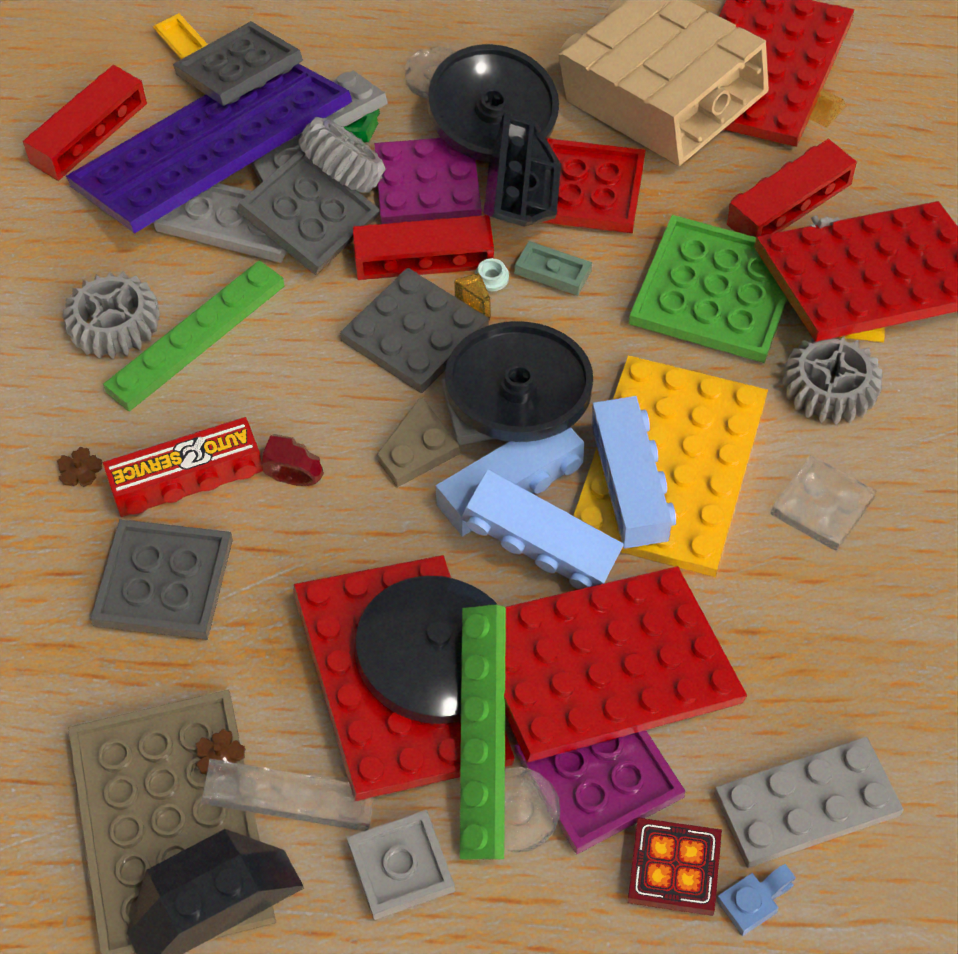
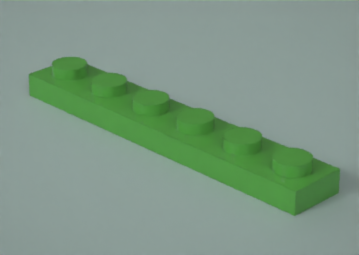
(193, 335)
(483, 733)

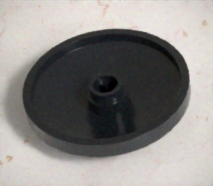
(476, 89)
(518, 381)
(413, 646)

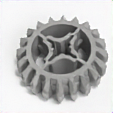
(341, 155)
(112, 324)
(855, 381)

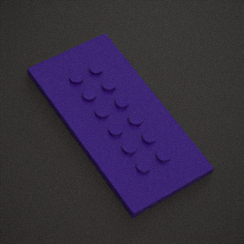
(203, 146)

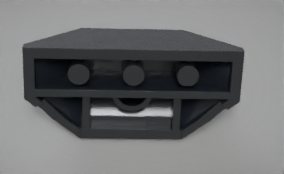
(522, 174)
(208, 892)

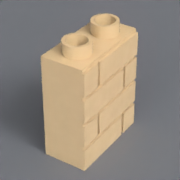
(664, 73)

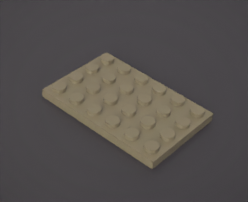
(145, 802)

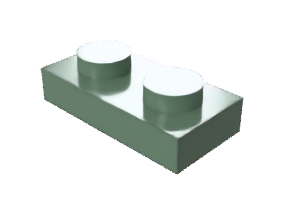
(553, 268)

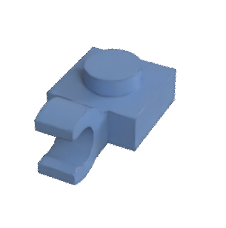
(752, 902)

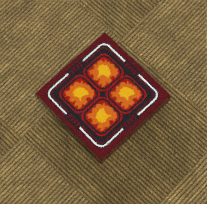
(675, 866)

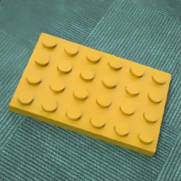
(703, 447)

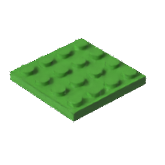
(710, 291)

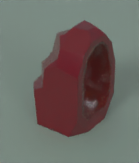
(290, 462)

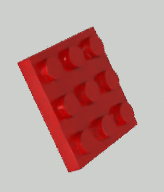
(598, 185)

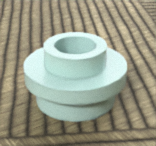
(493, 273)

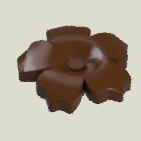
(80, 468)
(220, 749)

